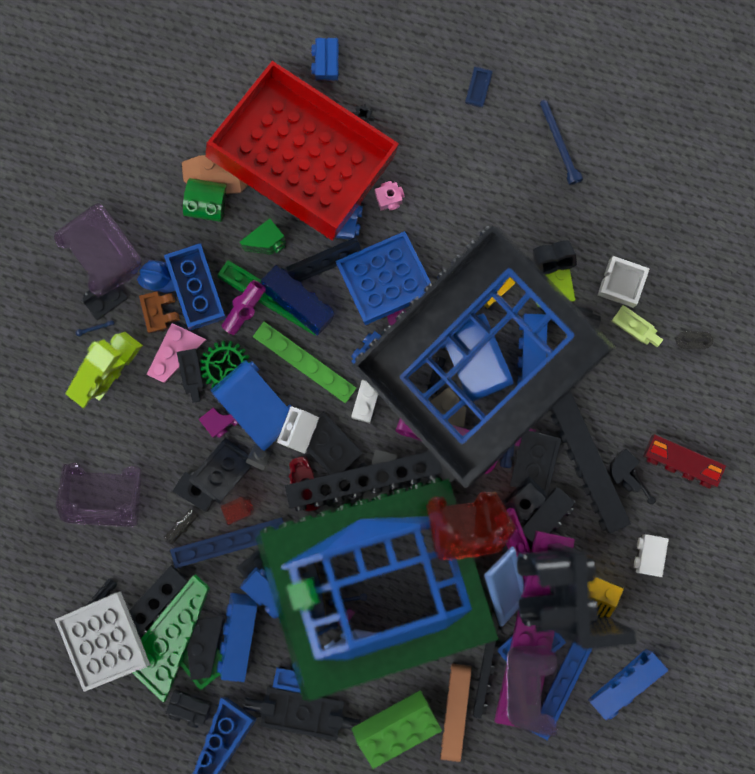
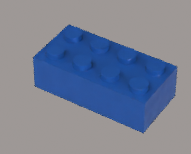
(194, 287)

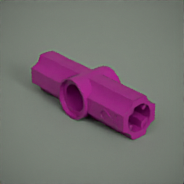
(243, 307)

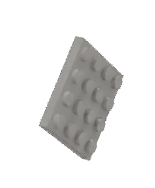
(102, 641)

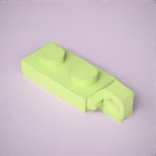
(636, 326)

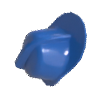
(156, 277)

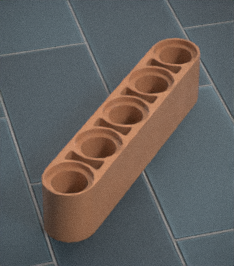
(456, 712)

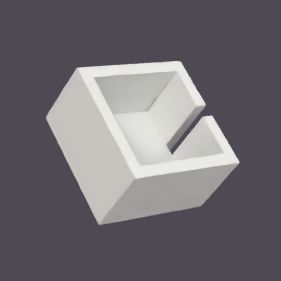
(623, 281)

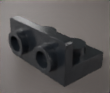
(104, 304)

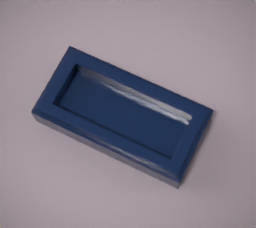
(478, 87)

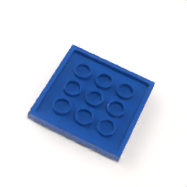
(384, 277)

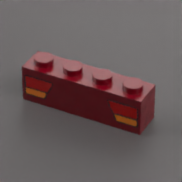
(685, 461)

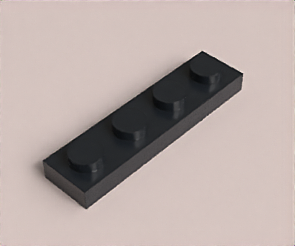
(322, 261)

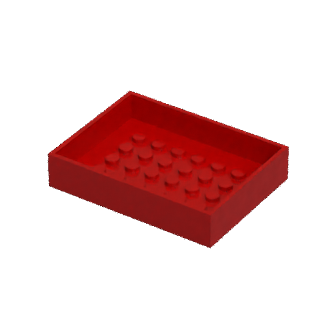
(301, 150)

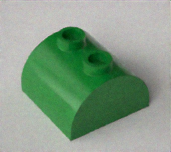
(204, 200)

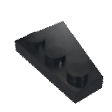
(203, 647)

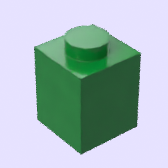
(303, 595)

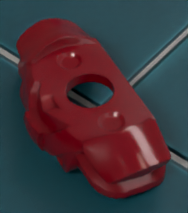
(301, 469)

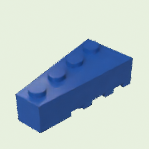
(258, 588)
(225, 736)

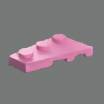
(166, 359)

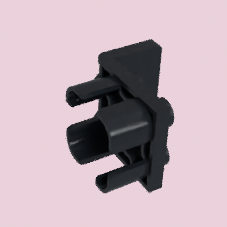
(568, 605)

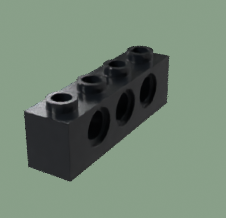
(170, 576)

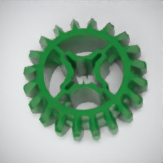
(227, 357)

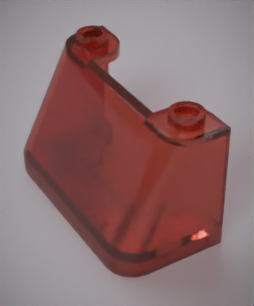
(470, 527)

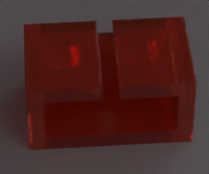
(237, 510)

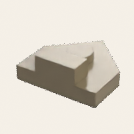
(445, 402)

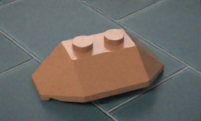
(205, 169)

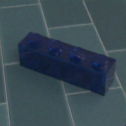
(297, 300)

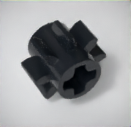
(364, 111)

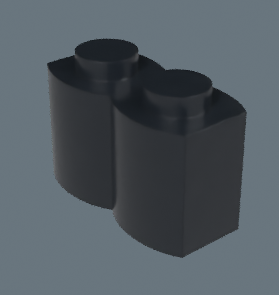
(555, 257)

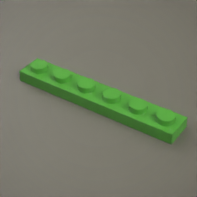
(304, 362)

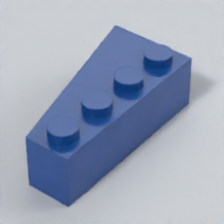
(238, 637)
(627, 684)

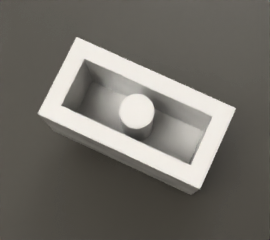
(365, 403)
(297, 429)
(651, 555)

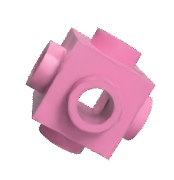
(384, 200)

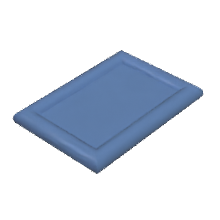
(505, 586)

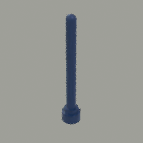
(573, 174)

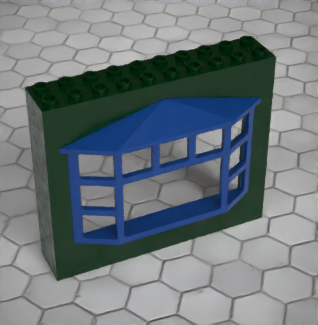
(391, 651)

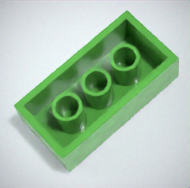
(396, 729)

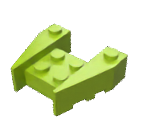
(102, 367)

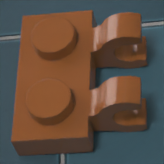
(154, 313)

